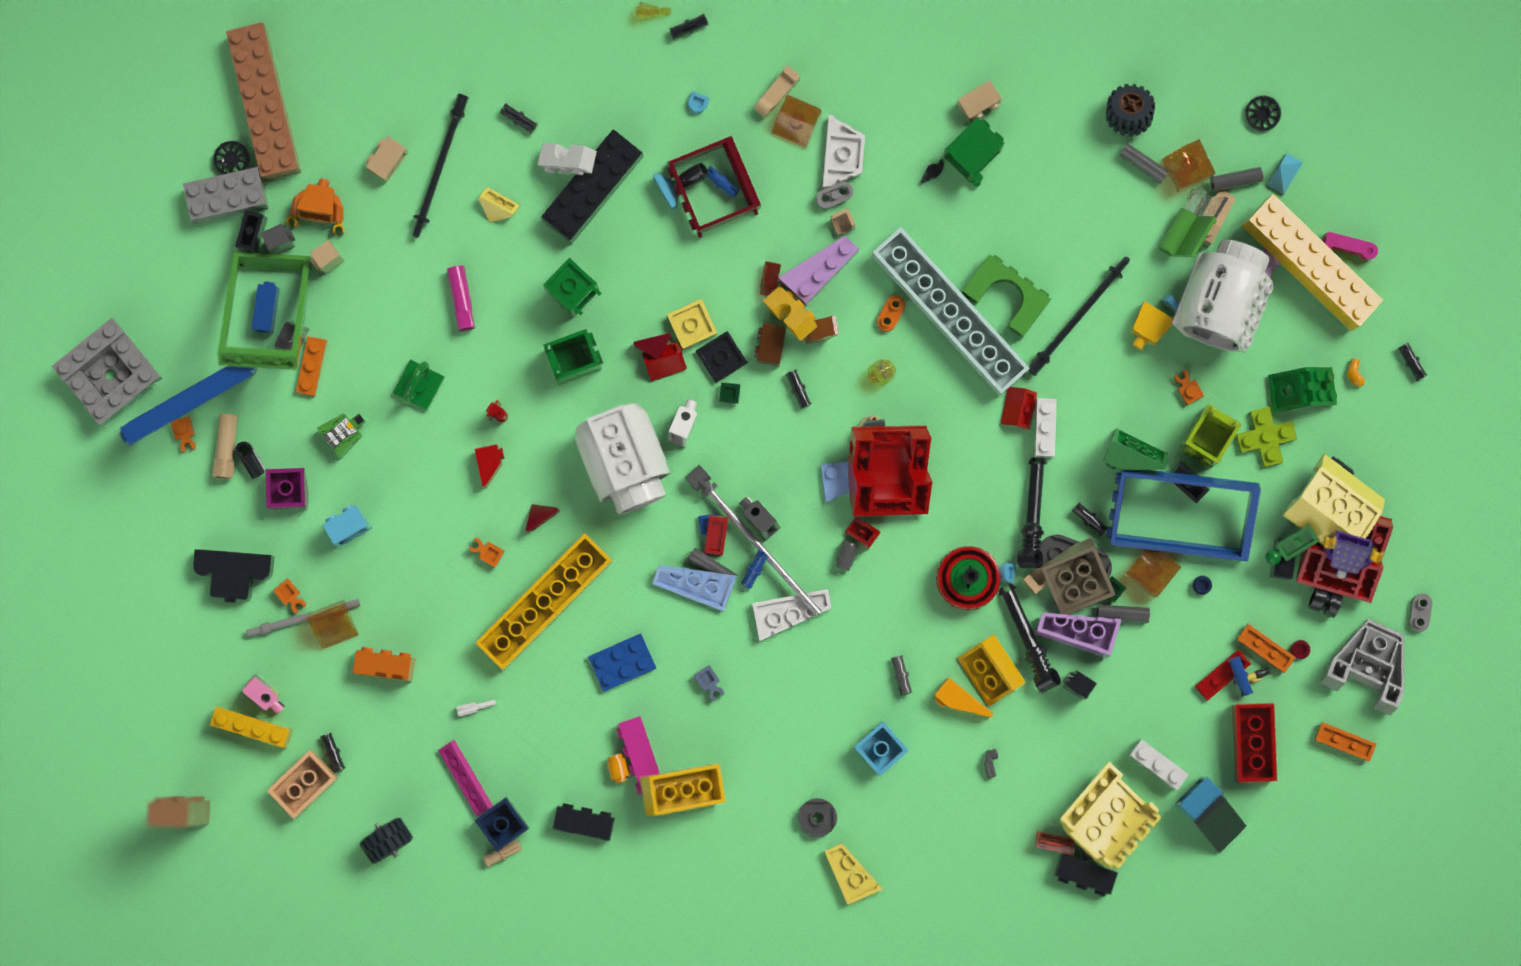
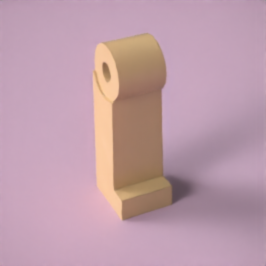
(777, 91)

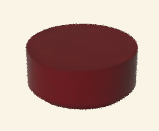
(1300, 649)

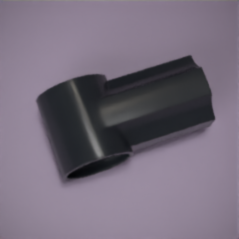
(251, 460)

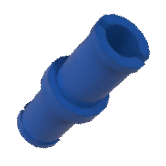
(722, 183)
(754, 569)
(1240, 676)

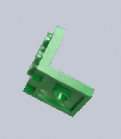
(1308, 388)

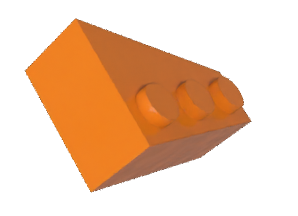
(384, 664)

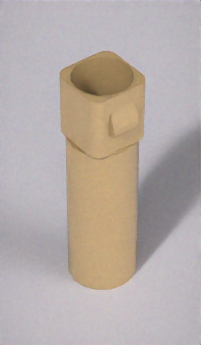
(224, 459)

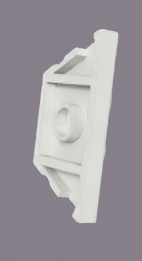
(843, 152)

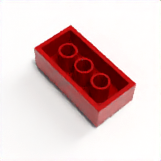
(1254, 742)

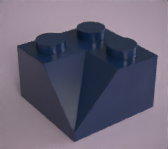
(502, 824)

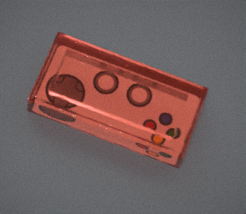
(1054, 843)

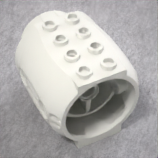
(1225, 297)
(623, 457)

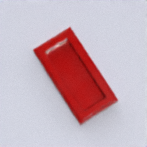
(716, 535)

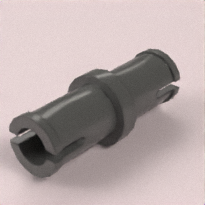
(901, 675)

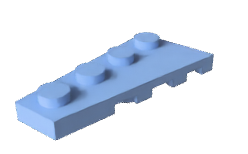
(698, 585)

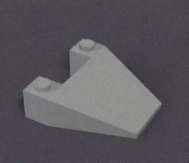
(1373, 659)

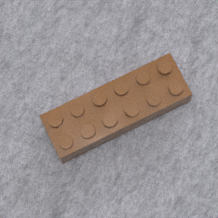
(178, 811)

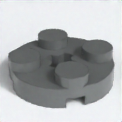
(826, 824)

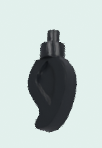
(933, 171)

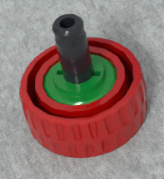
(968, 578)

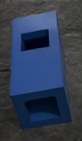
(265, 308)

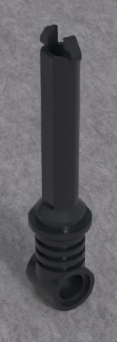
(1032, 531)
(1045, 677)

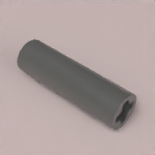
(1144, 163)
(1236, 179)
(707, 563)
(1126, 613)

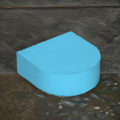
(697, 103)
(1170, 303)
(1007, 572)

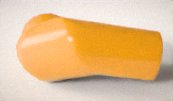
(1353, 374)

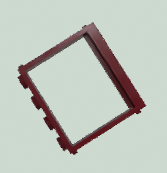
(741, 176)

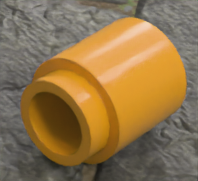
(618, 768)

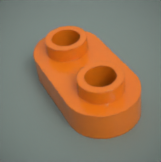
(891, 313)

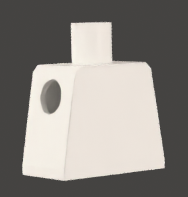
(681, 429)

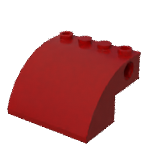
(889, 470)
(1316, 568)

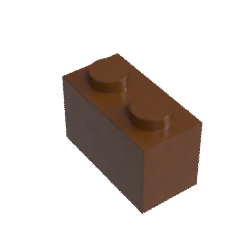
(771, 344)

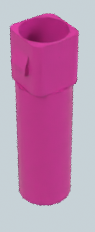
(461, 297)

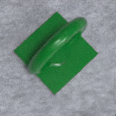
(418, 384)

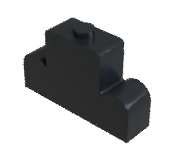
(232, 572)

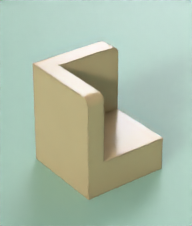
(842, 222)
(1035, 581)

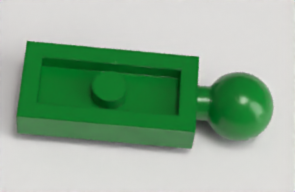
(1292, 545)

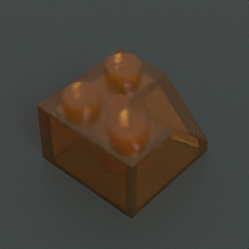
(1189, 166)
(1153, 571)

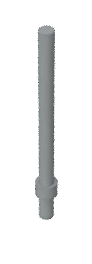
(266, 628)

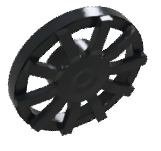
(1263, 113)
(231, 157)

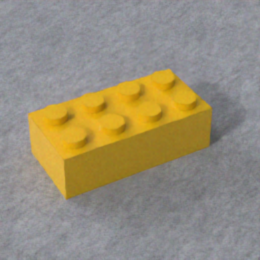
(682, 789)

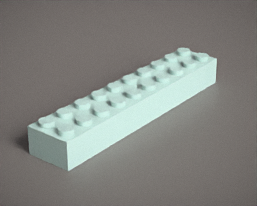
(950, 311)

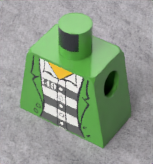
(342, 433)

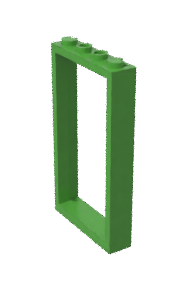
(265, 357)

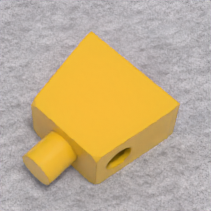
(1150, 325)

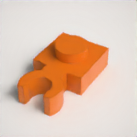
(1190, 390)
(183, 431)
(490, 553)
(287, 593)

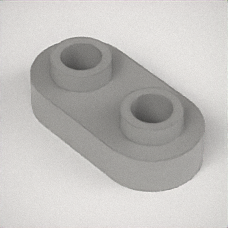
(834, 195)
(1419, 612)

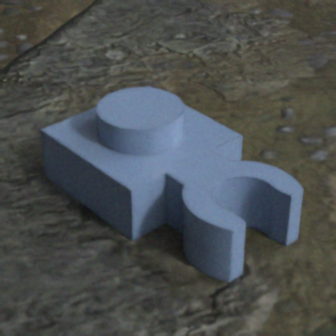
(707, 680)

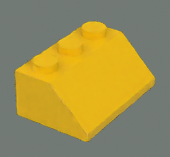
(991, 670)

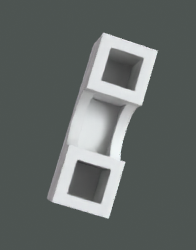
(557, 158)
(1045, 428)
(1158, 764)

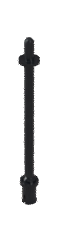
(456, 113)
(1044, 356)

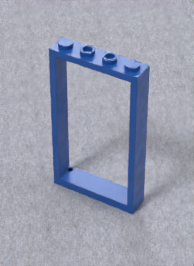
(184, 402)
(1240, 554)

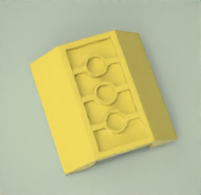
(1335, 502)

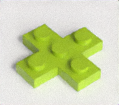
(1266, 437)

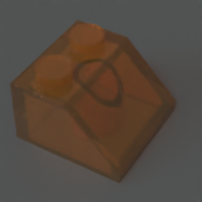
(796, 121)
(332, 624)

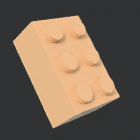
(303, 784)

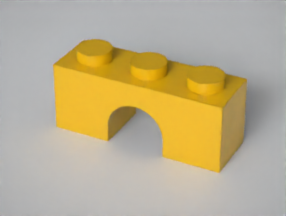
(782, 304)

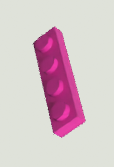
(465, 778)

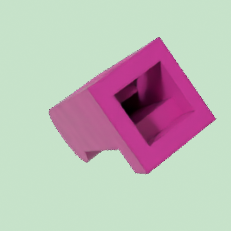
(1361, 248)

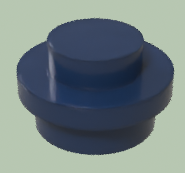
(1202, 585)

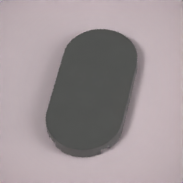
(1056, 544)

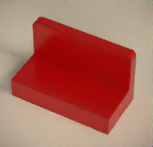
(668, 363)
(1019, 407)

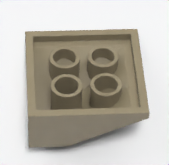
(1077, 578)

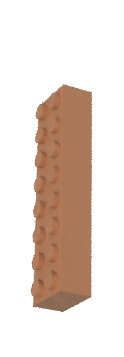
(263, 101)

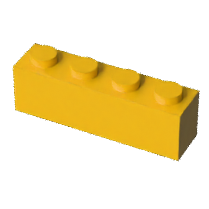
(251, 727)

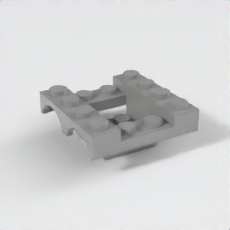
(104, 351)

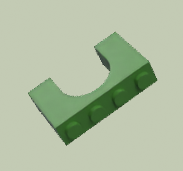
(993, 272)

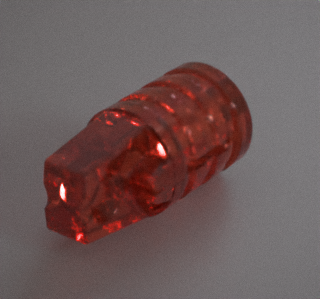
(769, 278)

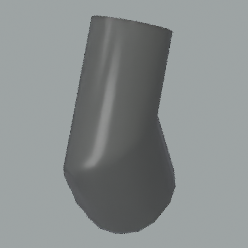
(988, 762)

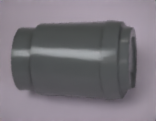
(846, 555)

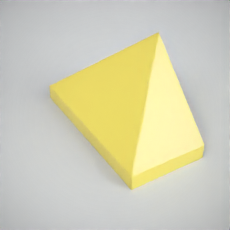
(496, 205)

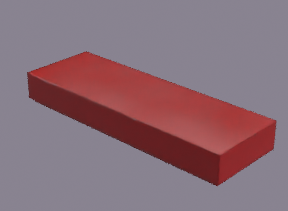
(1219, 677)

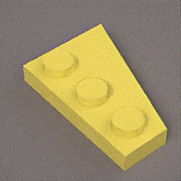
(850, 874)

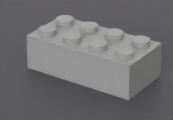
(225, 195)

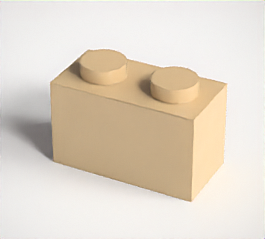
(979, 101)
(386, 158)
(326, 257)

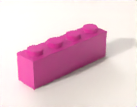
(638, 749)

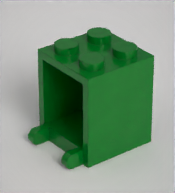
(974, 150)
(571, 287)
(568, 357)

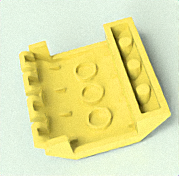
(1109, 818)

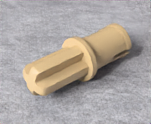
(505, 852)

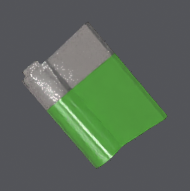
(1192, 224)

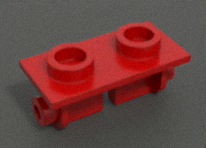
(495, 411)

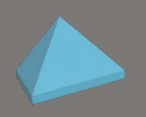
(1284, 174)
(666, 186)

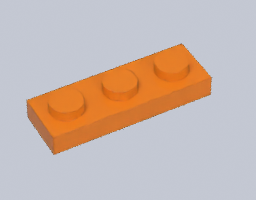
(311, 366)
(1266, 648)
(1345, 741)

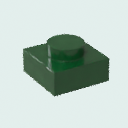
(729, 393)
(1117, 587)

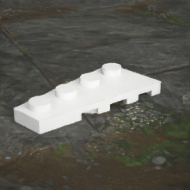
(785, 612)

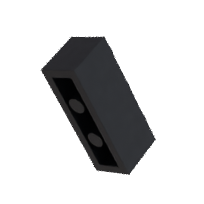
(584, 822)
(1085, 874)

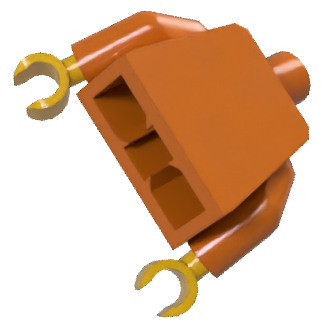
(319, 205)

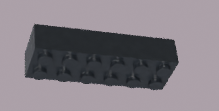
(589, 192)

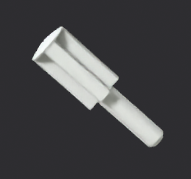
(473, 707)

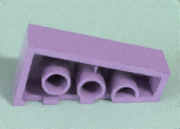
(816, 272)
(1080, 632)

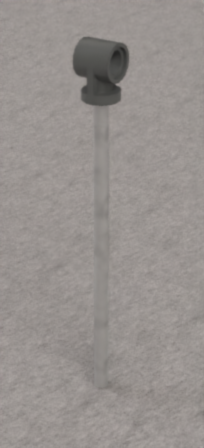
(700, 480)

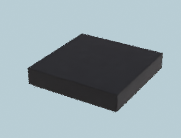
(721, 357)

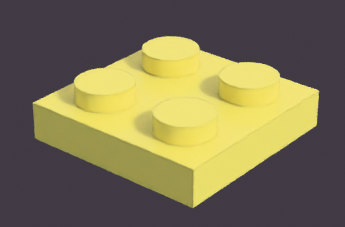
(692, 324)

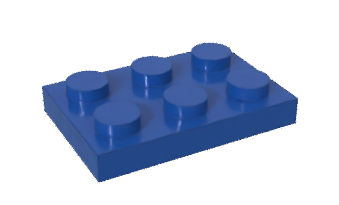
(622, 662)

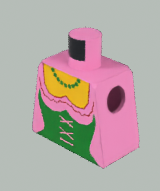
(256, 688)

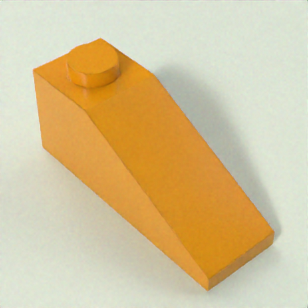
(955, 697)

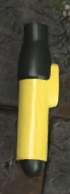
(1256, 675)

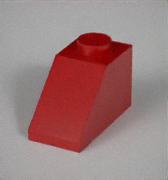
(489, 462)

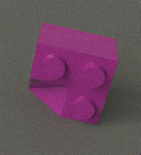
(286, 488)

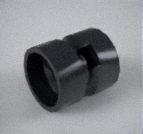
(1318, 602)

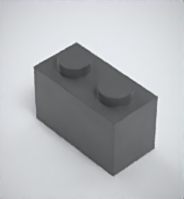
(278, 239)

